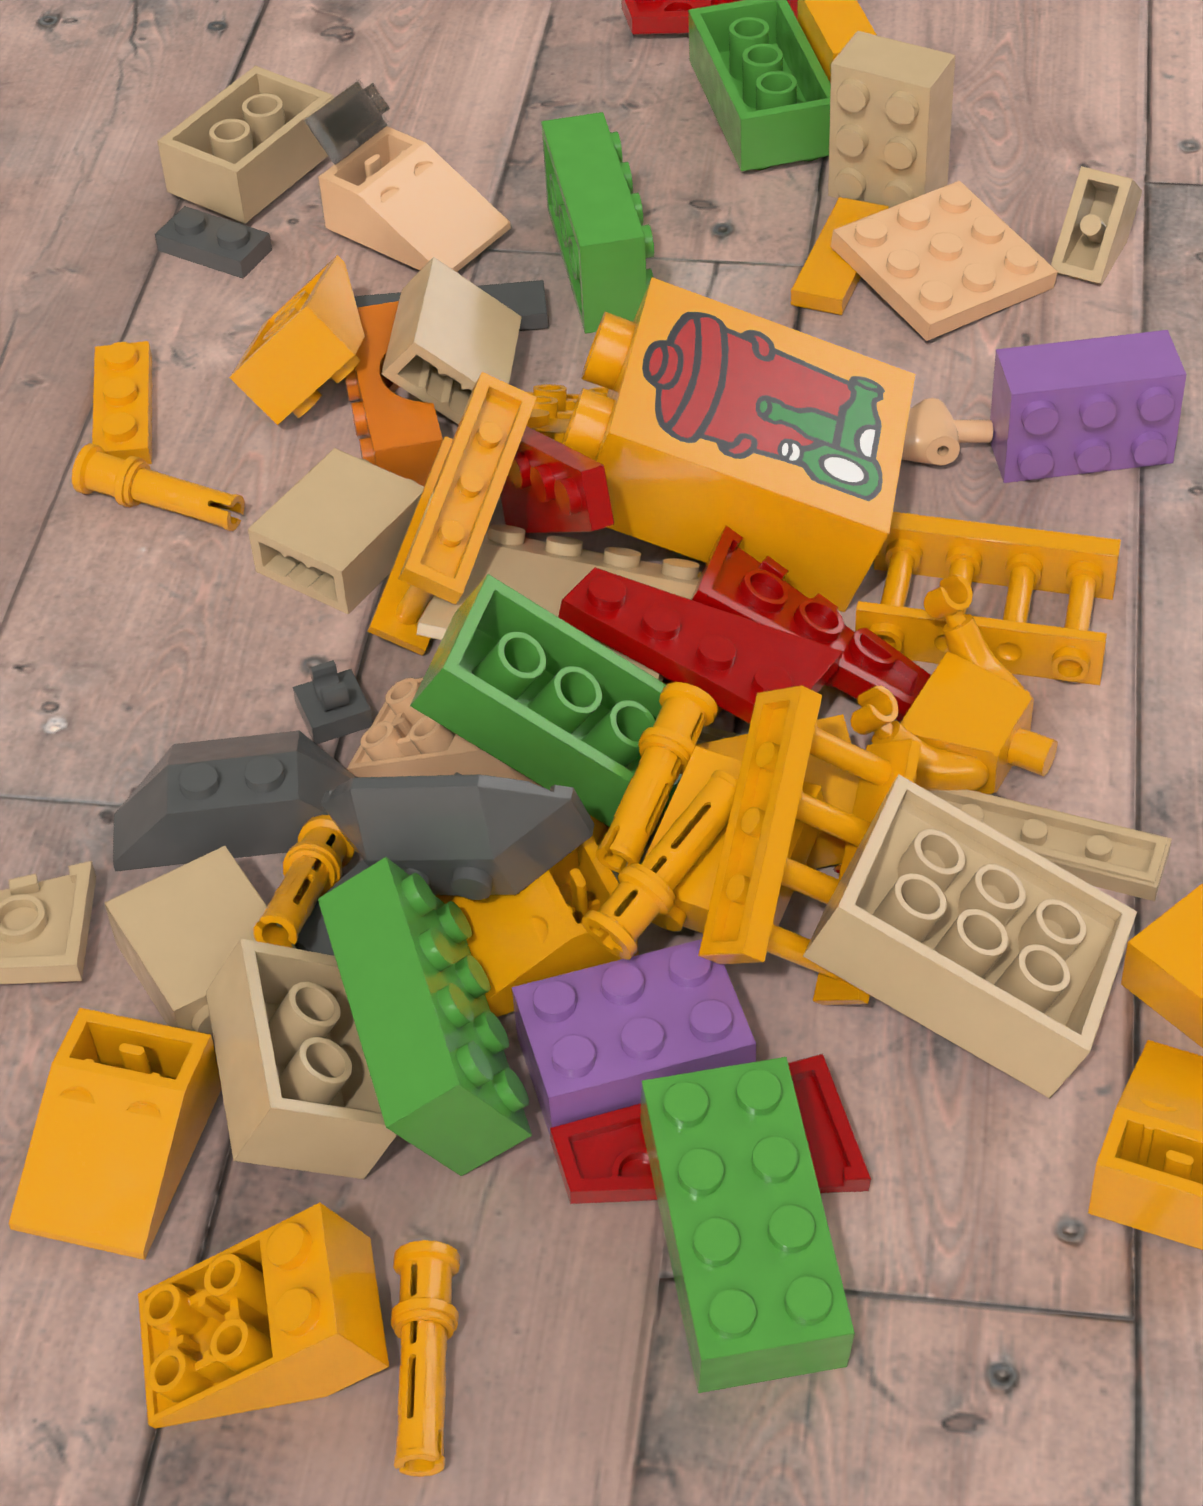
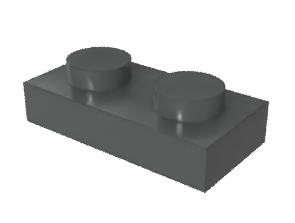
(213, 242)

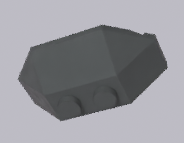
(228, 794)
(461, 830)

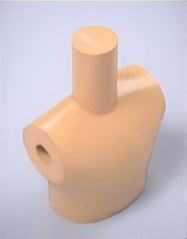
(935, 436)

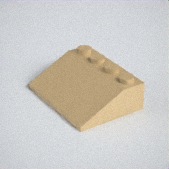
(551, 570)
(974, 937)

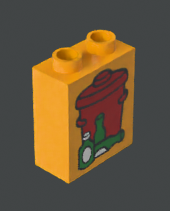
(745, 430)

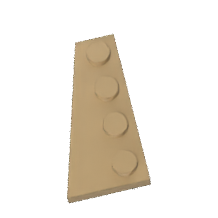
(46, 926)

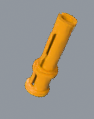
(134, 482)
(664, 756)
(302, 884)
(649, 886)
(424, 1324)

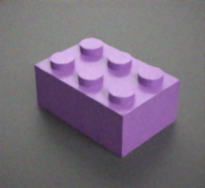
(1086, 405)
(625, 1022)

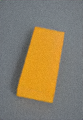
(826, 278)

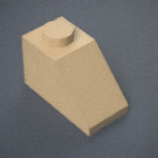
(1096, 225)

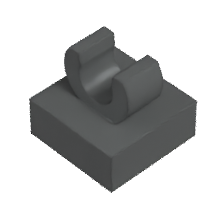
(332, 703)

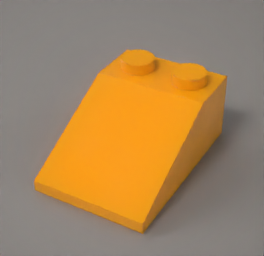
(303, 346)

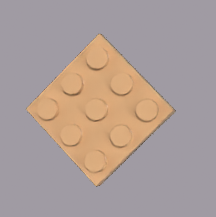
(943, 260)

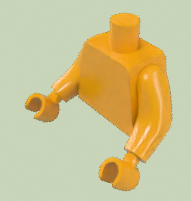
(969, 712)

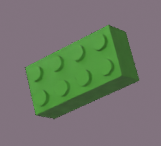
(761, 81)
(596, 217)
(541, 696)
(425, 1018)
(745, 1225)

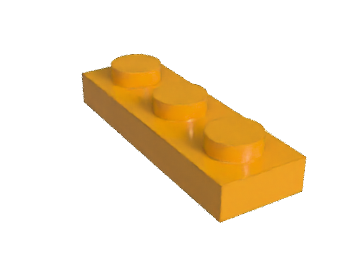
(123, 400)

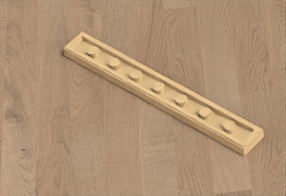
(1087, 848)

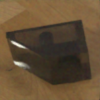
(348, 119)

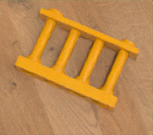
(453, 511)
(1003, 557)
(762, 824)

